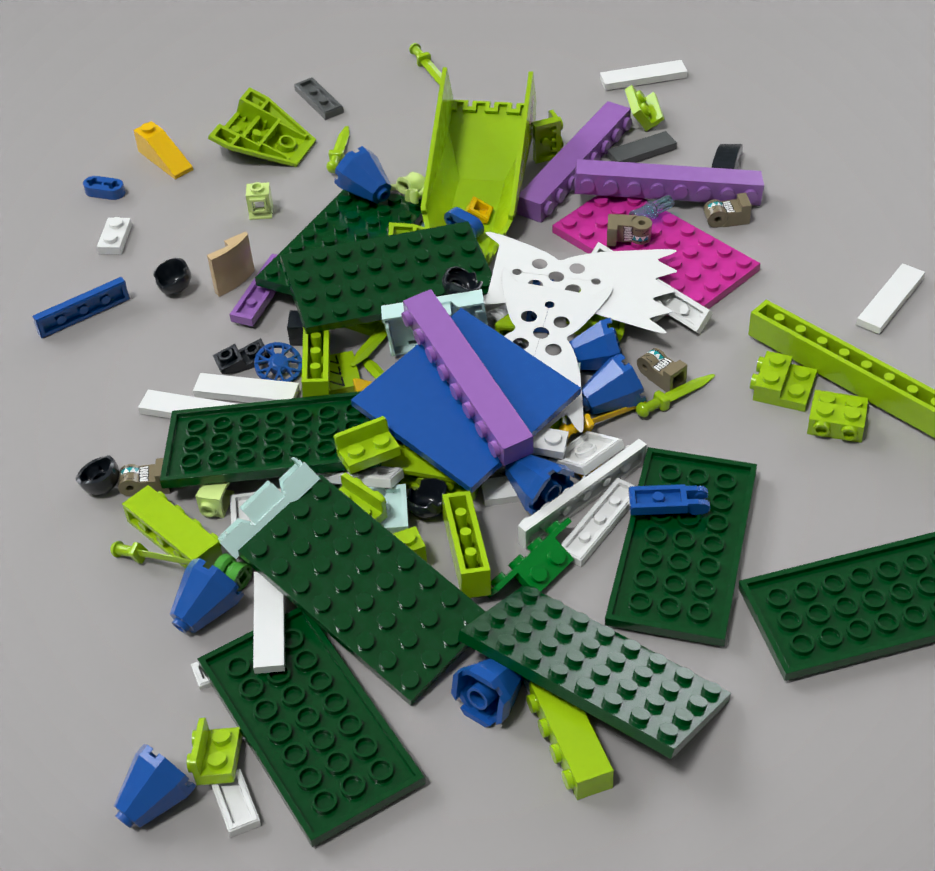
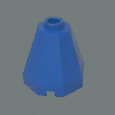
(363, 176)
(596, 345)
(612, 387)
(538, 480)
(202, 596)
(486, 691)
(150, 788)

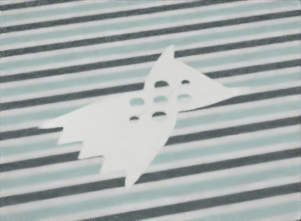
(629, 272)
(574, 306)

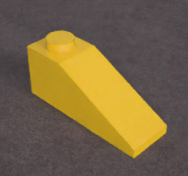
(161, 150)

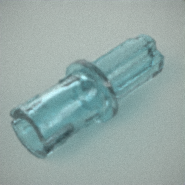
(652, 209)

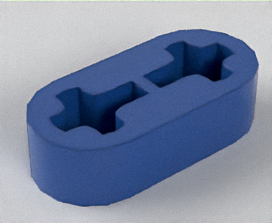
(104, 187)
(458, 215)

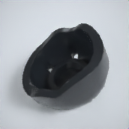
(96, 481)

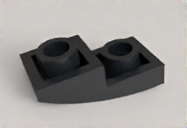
(727, 156)
(234, 360)

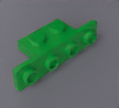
(541, 564)

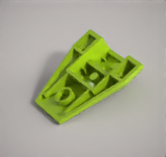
(263, 131)

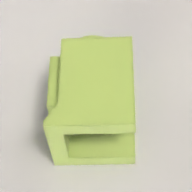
(259, 193)
(214, 499)

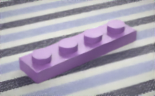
(252, 302)

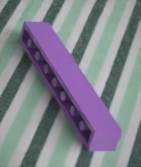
(557, 177)
(659, 180)
(467, 378)

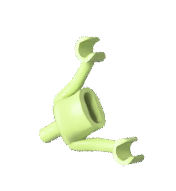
(411, 186)

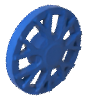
(278, 362)

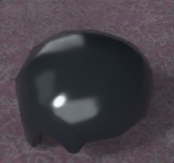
(172, 276)
(459, 281)
(427, 499)

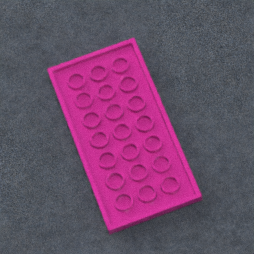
(703, 264)

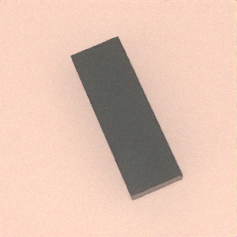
(318, 98)
(643, 148)

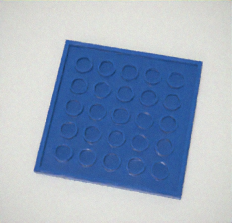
(434, 424)

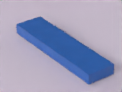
(81, 307)

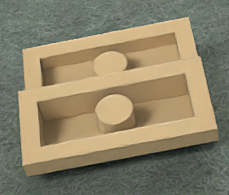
(231, 264)

